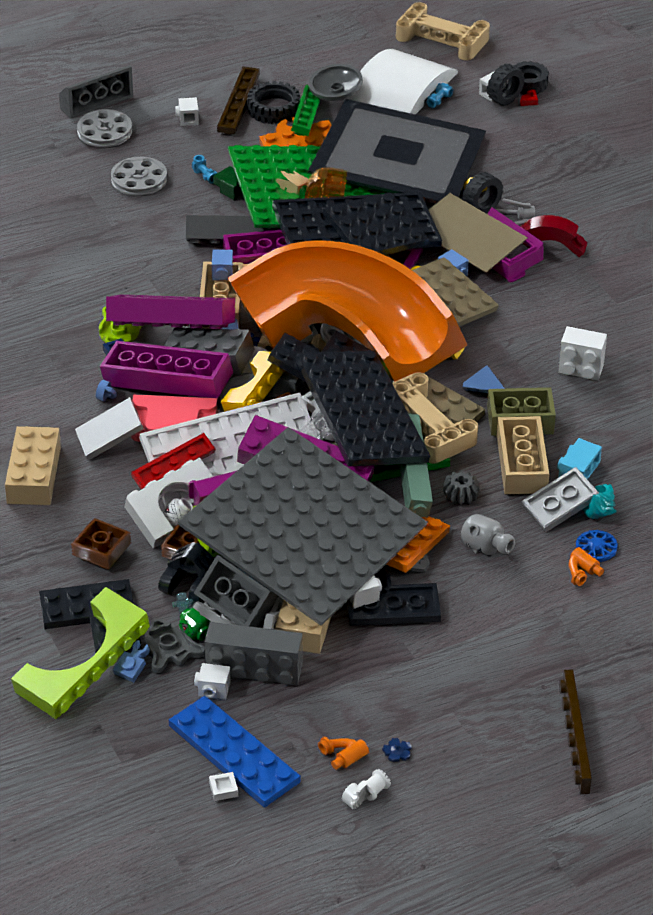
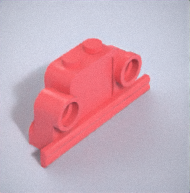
(165, 411)

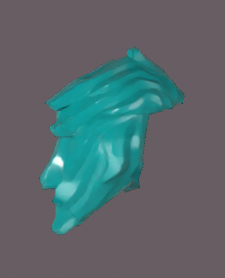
(602, 503)

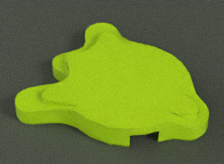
(110, 332)

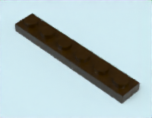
(238, 100)
(576, 737)

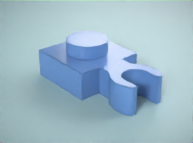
(131, 665)

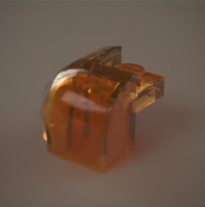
(326, 182)

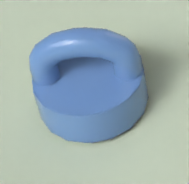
(105, 391)

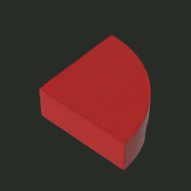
(529, 98)

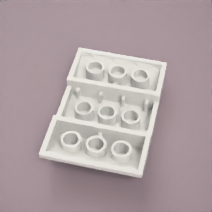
(400, 81)

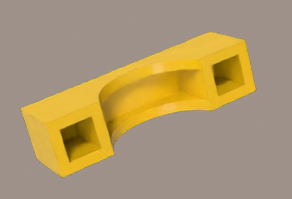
(255, 391)

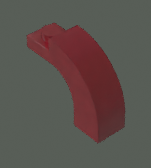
(556, 229)

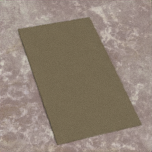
(473, 232)

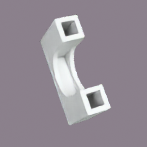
(144, 505)

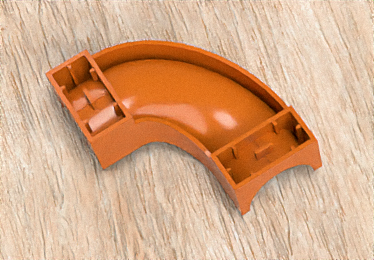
(355, 291)

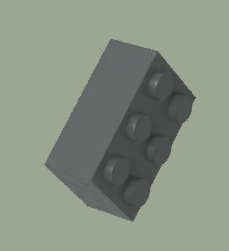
(235, 593)

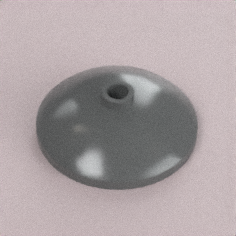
(335, 82)

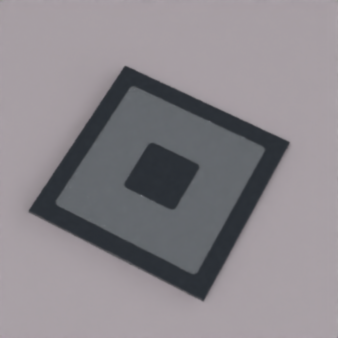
(399, 151)

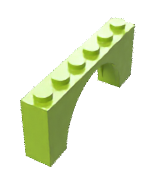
(58, 689)

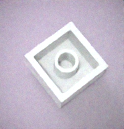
(582, 353)

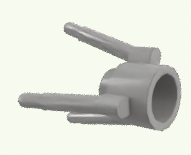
(524, 212)

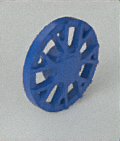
(597, 545)

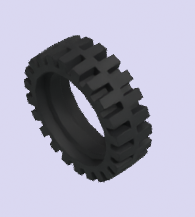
(269, 91)

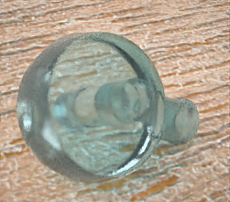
(182, 602)

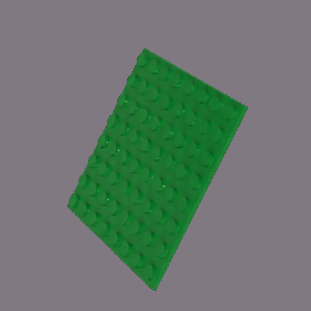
(259, 168)

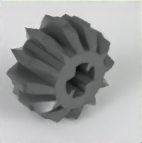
(461, 488)

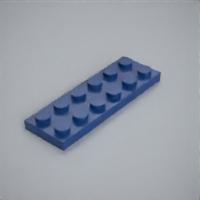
(235, 751)

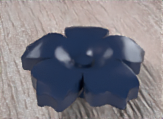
(397, 750)

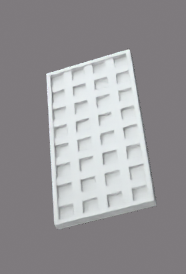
(224, 432)

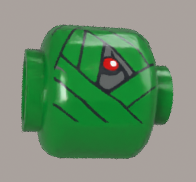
(194, 624)

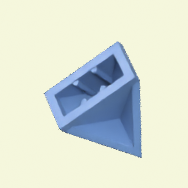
(482, 381)

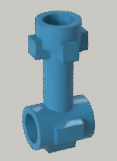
(442, 90)
(199, 166)

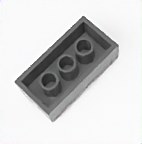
(232, 341)
(255, 652)

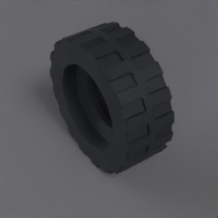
(534, 70)
(513, 87)
(475, 188)

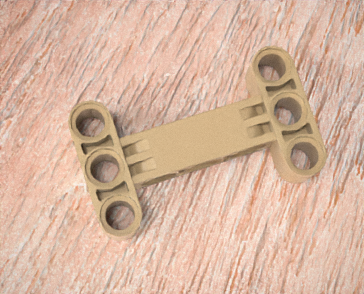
(467, 39)
(442, 436)

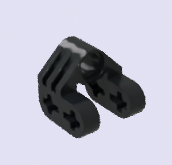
(191, 559)

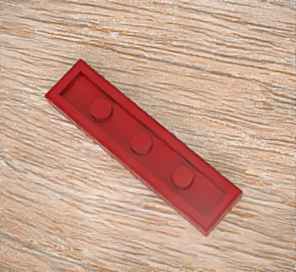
(193, 449)

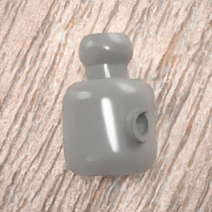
(486, 535)

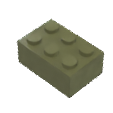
(521, 403)

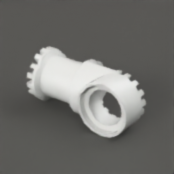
(356, 794)

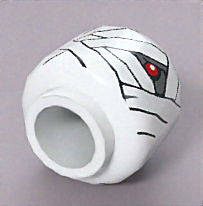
(176, 510)

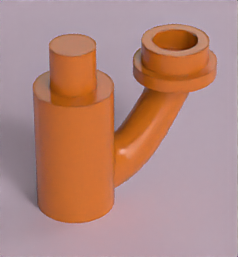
(585, 561)
(353, 750)

